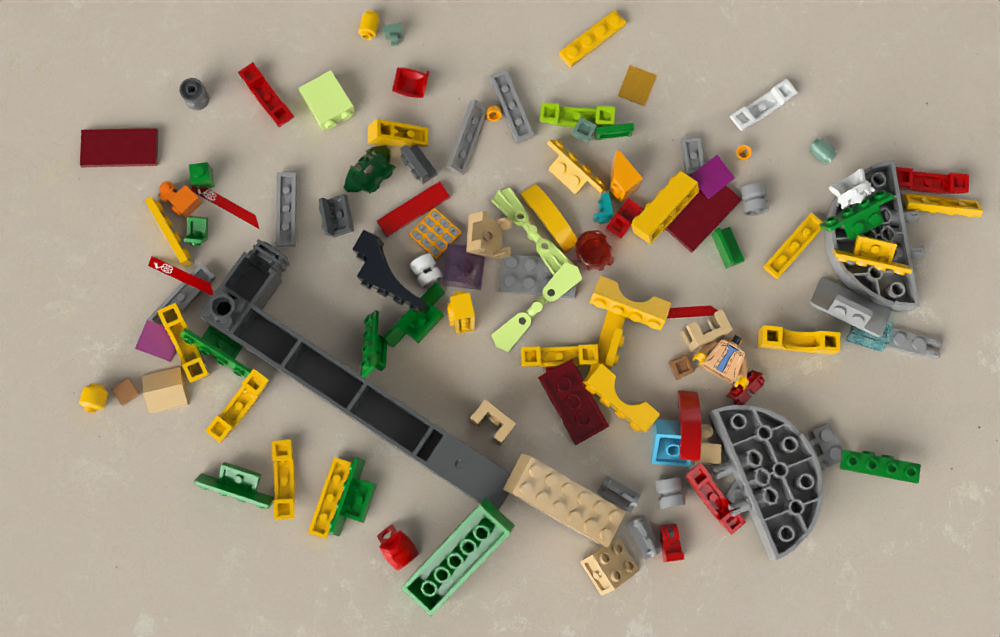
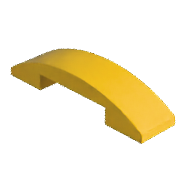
(551, 217)
(555, 356)
(238, 406)
(283, 479)

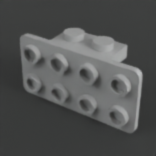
(850, 307)

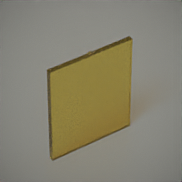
(637, 85)

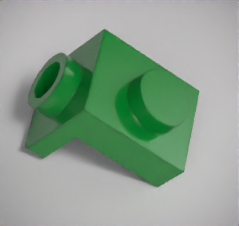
(196, 230)

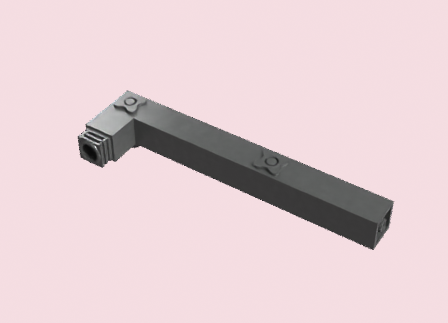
(238, 314)

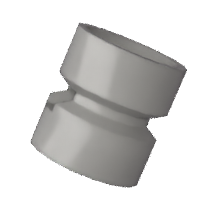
(754, 199)
(669, 492)

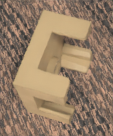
(485, 235)
(718, 329)
(496, 417)

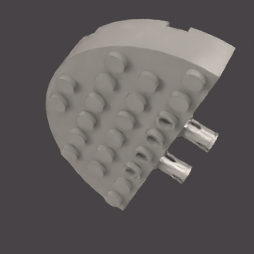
(878, 286)
(774, 474)

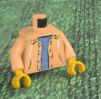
(725, 360)

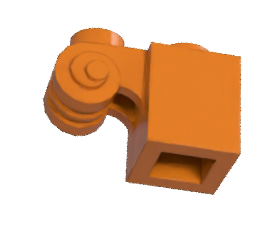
(183, 201)

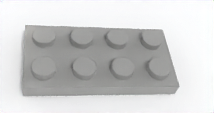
(528, 276)

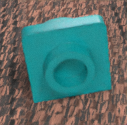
(605, 206)

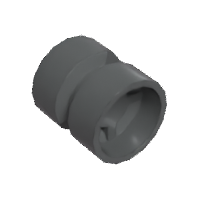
(194, 93)

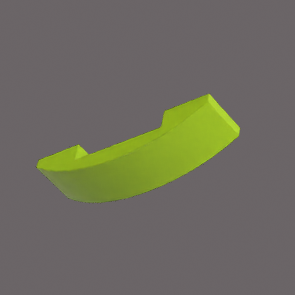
(569, 116)

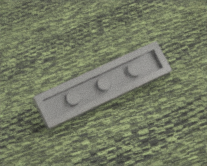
(511, 106)
(467, 137)
(286, 209)
(184, 294)

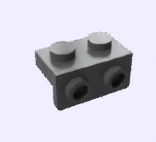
(418, 163)
(336, 215)

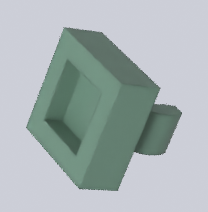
(393, 32)
(584, 130)

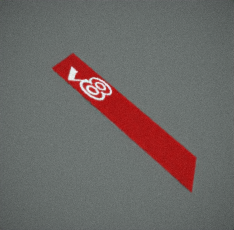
(227, 205)
(181, 275)
(695, 311)

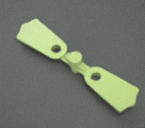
(512, 207)
(512, 330)

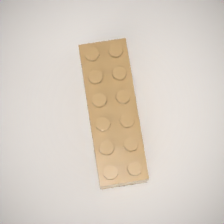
(564, 500)

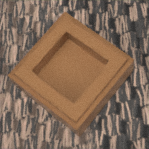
(681, 367)
(125, 391)

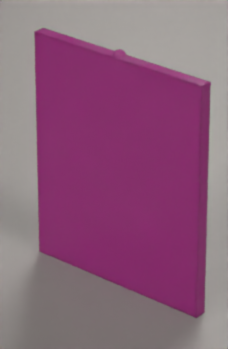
(712, 176)
(156, 341)

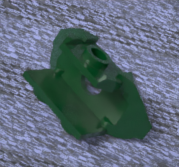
(359, 181)

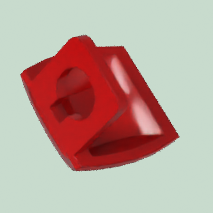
(410, 82)
(398, 548)

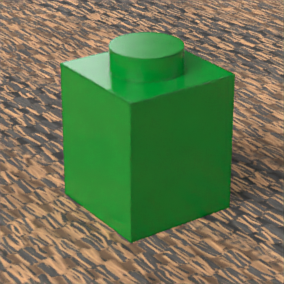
(201, 175)

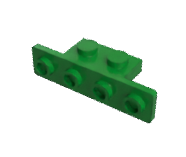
(860, 217)
(417, 324)
(374, 346)
(219, 347)
(880, 466)
(237, 483)
(355, 498)

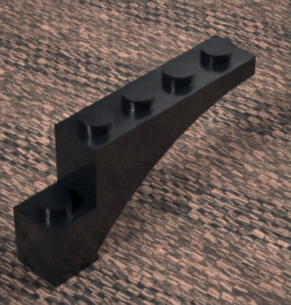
(378, 275)

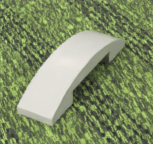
(764, 106)

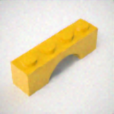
(608, 296)
(808, 342)
(189, 354)
(602, 383)

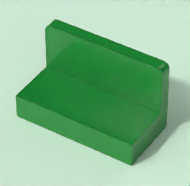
(727, 247)

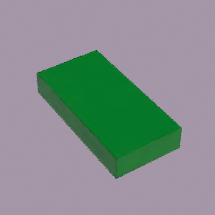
(614, 131)

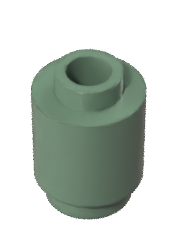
(823, 151)

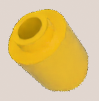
(369, 25)

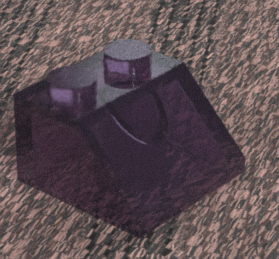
(463, 268)

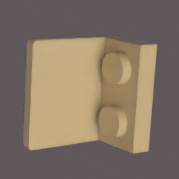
(610, 566)

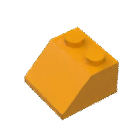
(623, 178)

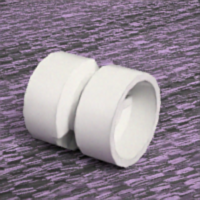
(421, 266)

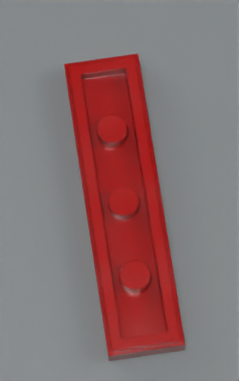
(413, 209)

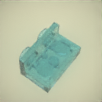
(867, 340)

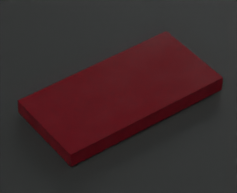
(119, 147)
(702, 217)
(573, 402)

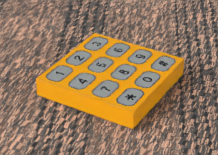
(435, 233)

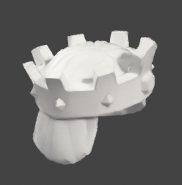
(852, 189)

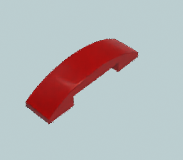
(265, 95)
(931, 182)
(689, 425)
(713, 498)

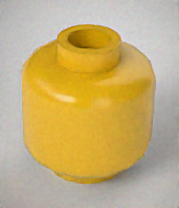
(93, 397)

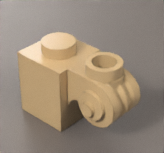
(709, 452)

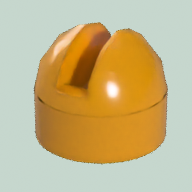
(494, 117)
(740, 150)

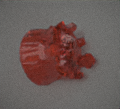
(593, 250)

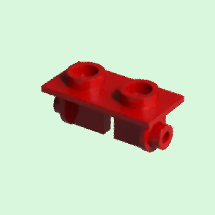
(741, 396)

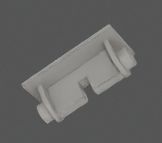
(619, 494)
(644, 537)

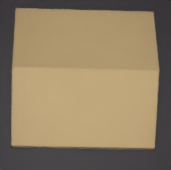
(164, 390)

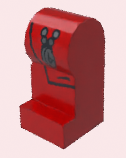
(670, 543)

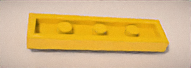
(592, 38)
(942, 205)
(173, 237)
(793, 246)
(329, 497)

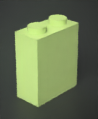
(327, 100)

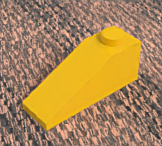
(396, 134)

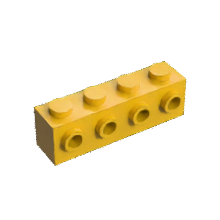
(665, 207)
(461, 312)

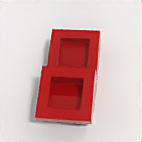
(623, 218)

